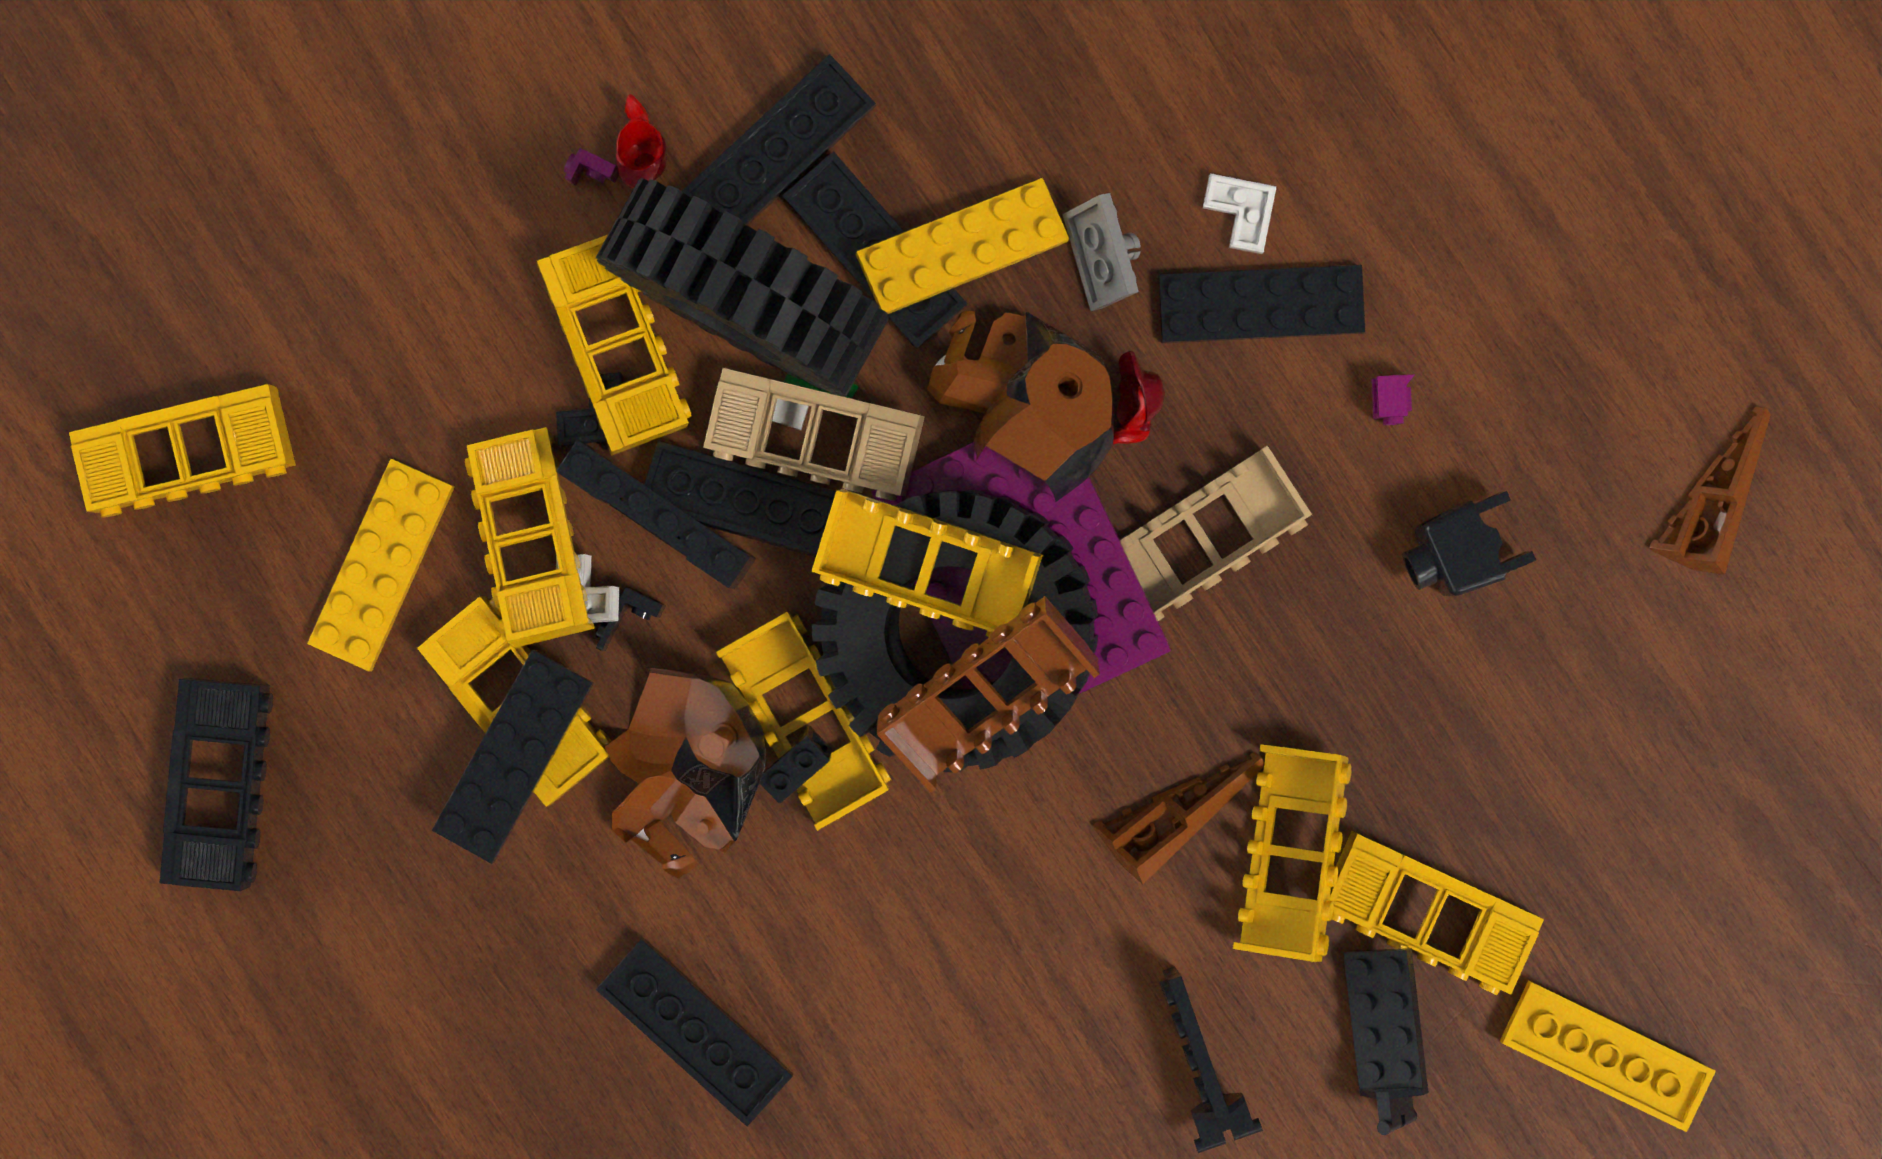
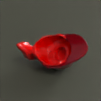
(639, 146)
(1139, 402)

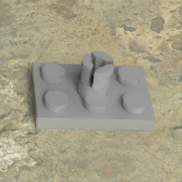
(1102, 251)

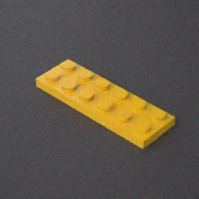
(962, 246)
(381, 565)
(1607, 1056)

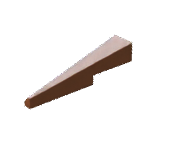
(1709, 522)
(1154, 833)

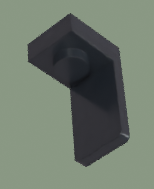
(642, 606)
(796, 765)

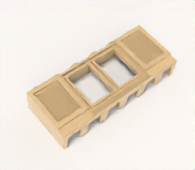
(880, 449)
(1261, 500)

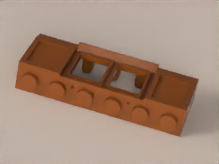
(933, 738)

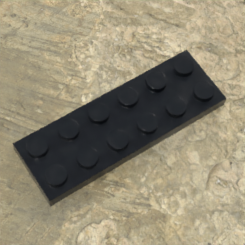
(783, 142)
(851, 219)
(1261, 304)
(741, 498)
(512, 756)
(695, 1032)

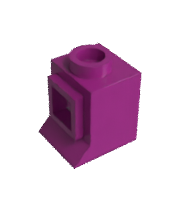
(1391, 398)

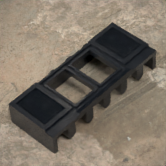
(655, 514)
(222, 715)

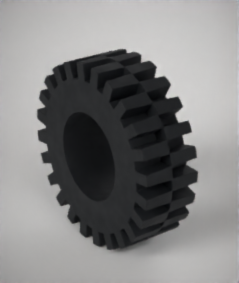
(742, 286)
(864, 637)

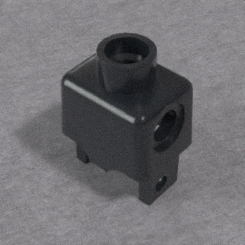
(1461, 550)

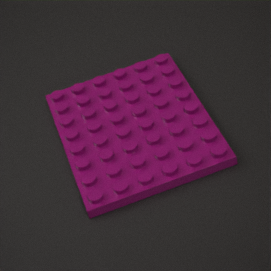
(1125, 620)

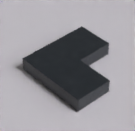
(583, 423)

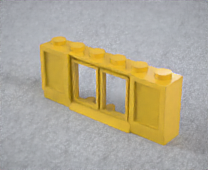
(638, 408)
(250, 436)
(858, 543)
(543, 603)
(473, 644)
(773, 657)
(1286, 923)
(1497, 942)

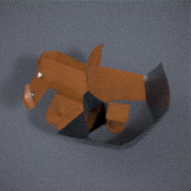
(1039, 395)
(694, 759)

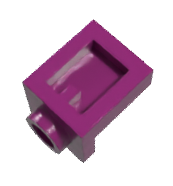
(596, 167)

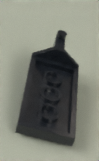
(1386, 1032)
(1217, 1110)

